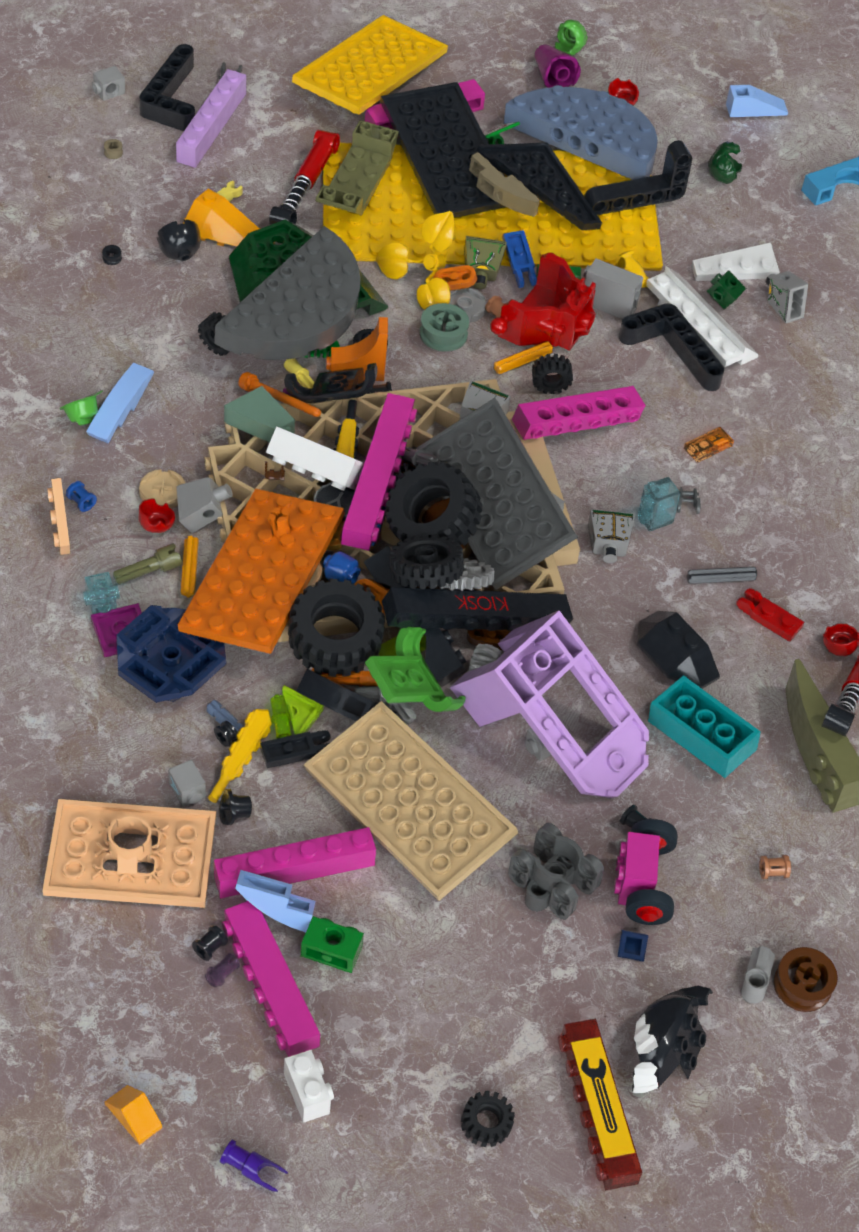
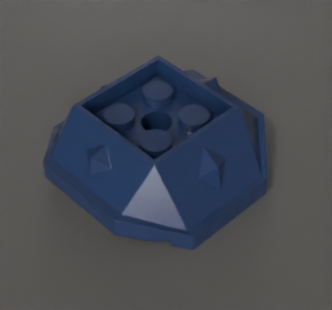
(162, 659)

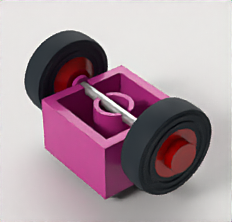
(639, 872)

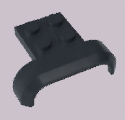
(334, 385)

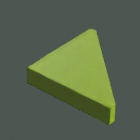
(302, 710)

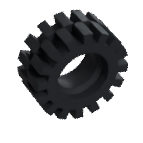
(207, 333)
(552, 365)
(485, 1134)

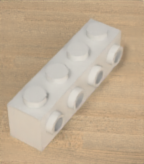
(315, 458)

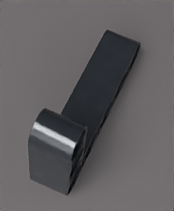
(156, 97)
(648, 190)
(681, 336)

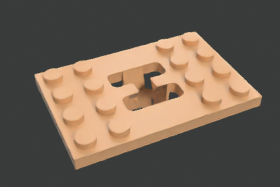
(82, 847)

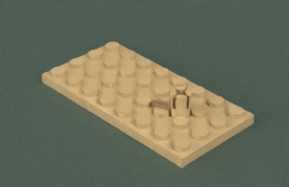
(411, 800)

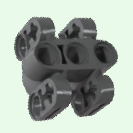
(557, 874)

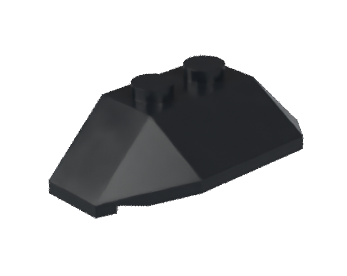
(676, 648)

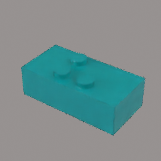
(704, 726)

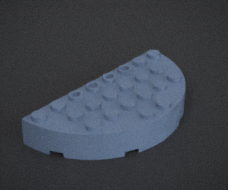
(589, 126)

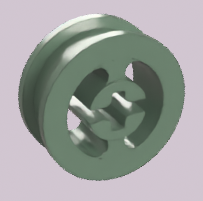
(432, 327)

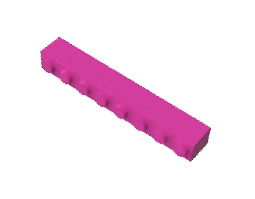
(378, 472)

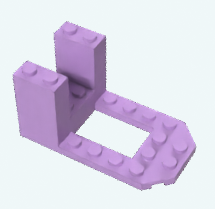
(515, 682)

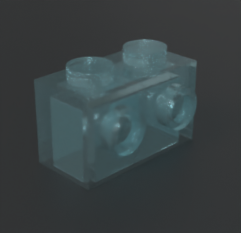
(658, 504)

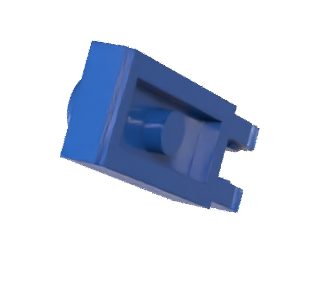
(520, 257)

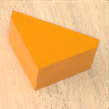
(134, 1113)

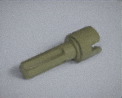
(163, 559)

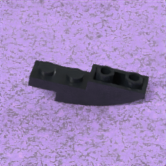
(335, 696)

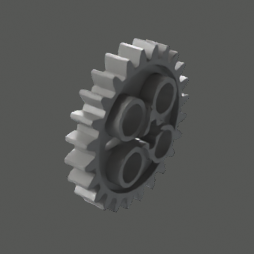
(474, 576)

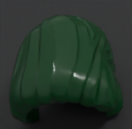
(722, 165)

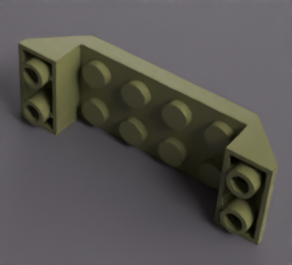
(361, 168)

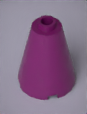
(557, 66)

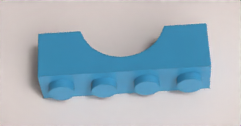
(820, 185)

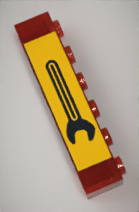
(600, 1105)

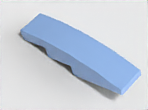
(119, 402)

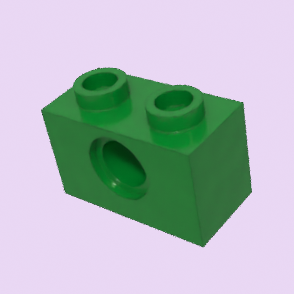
(340, 955)

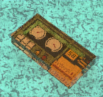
(708, 444)

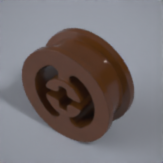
(799, 992)

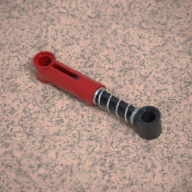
(323, 146)
(840, 716)

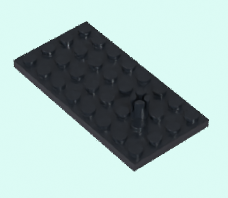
(439, 142)

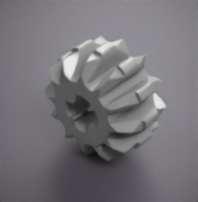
(483, 655)

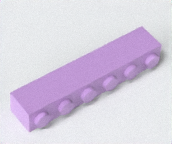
(211, 118)

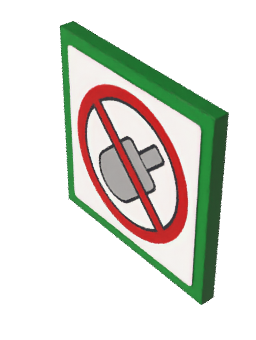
(493, 133)

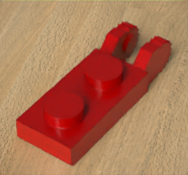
(770, 614)

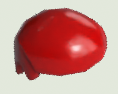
(625, 90)
(155, 517)
(841, 639)

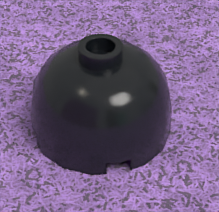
(179, 240)

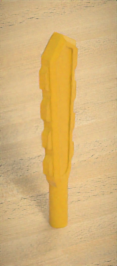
(248, 741)

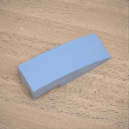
(276, 900)

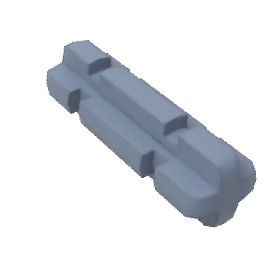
(222, 714)

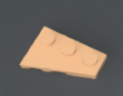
(58, 516)

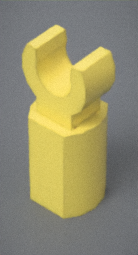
(230, 191)

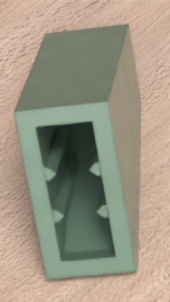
(258, 414)

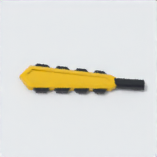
(347, 432)

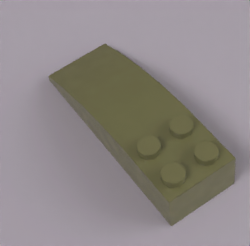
(827, 755)

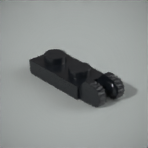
(293, 748)

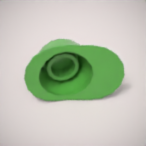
(82, 410)

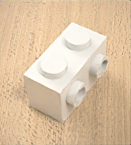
(307, 1085)

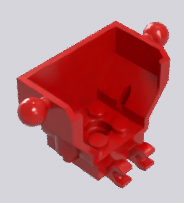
(554, 310)

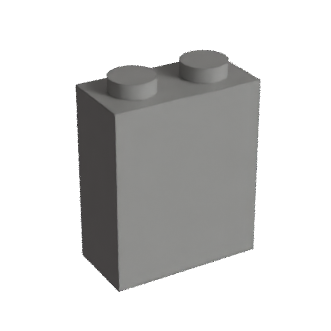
(615, 288)

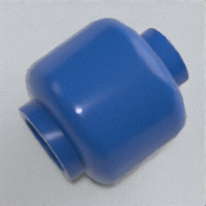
(341, 567)

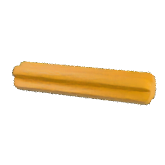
(522, 357)
(189, 566)

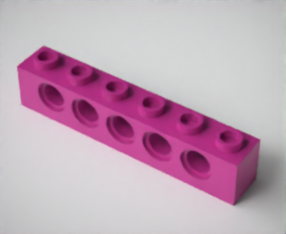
(578, 412)

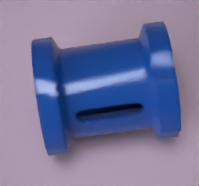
(80, 496)

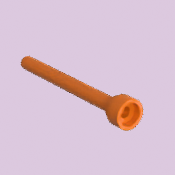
(250, 382)

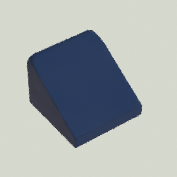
(632, 945)

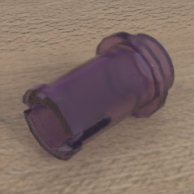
(216, 975)

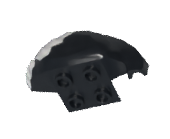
(669, 1037)

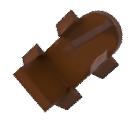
(274, 475)

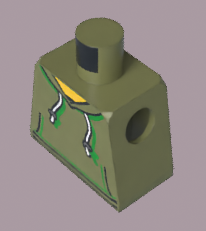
(484, 257)

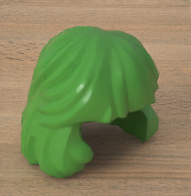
(571, 37)

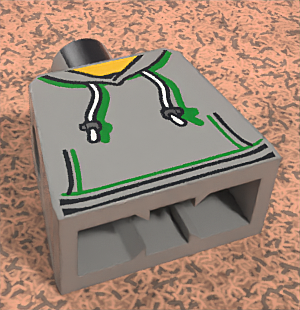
(787, 295)

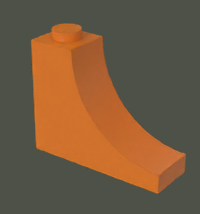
(365, 352)

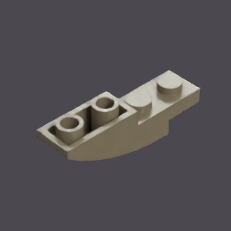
(506, 191)

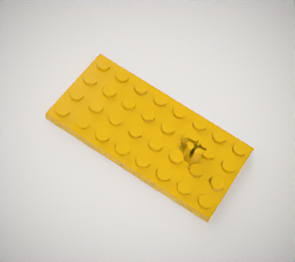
(369, 64)

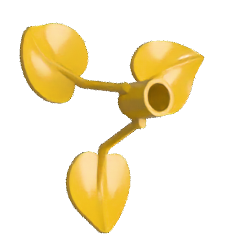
(393, 260)

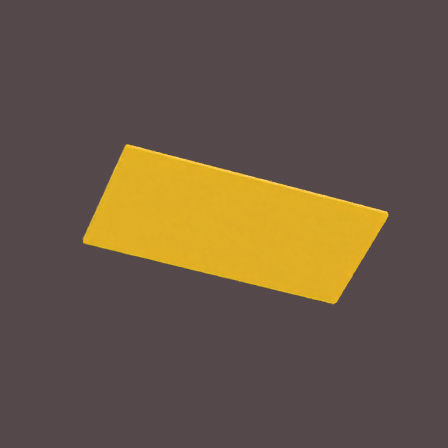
(401, 208)

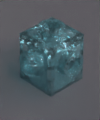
(100, 593)

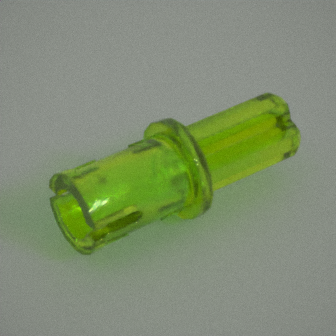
(280, 716)

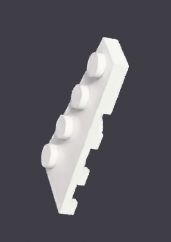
(746, 263)

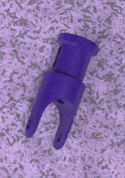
(248, 1163)

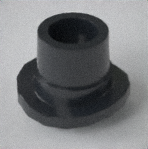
(234, 807)

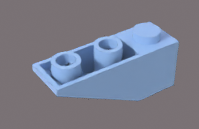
(751, 102)

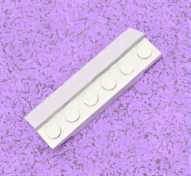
(710, 326)

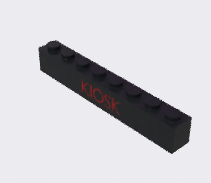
(469, 608)

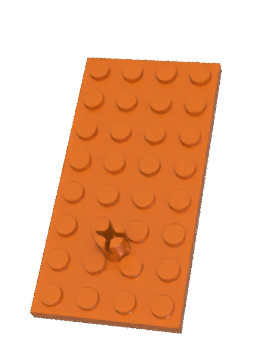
(261, 570)

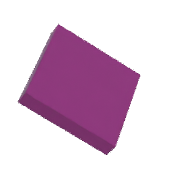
(110, 624)

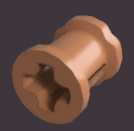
(494, 306)
(783, 870)

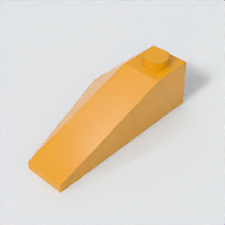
(219, 219)

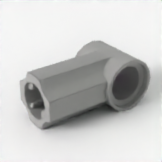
(757, 974)

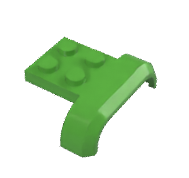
(408, 676)

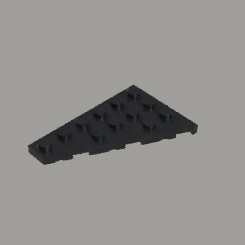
(545, 177)

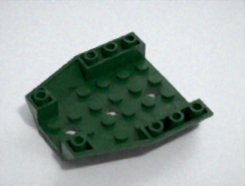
(258, 258)

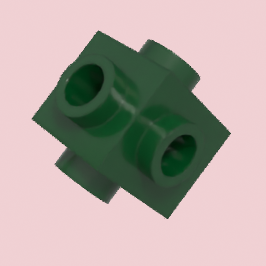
(725, 289)

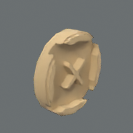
(161, 487)

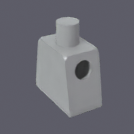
(200, 502)

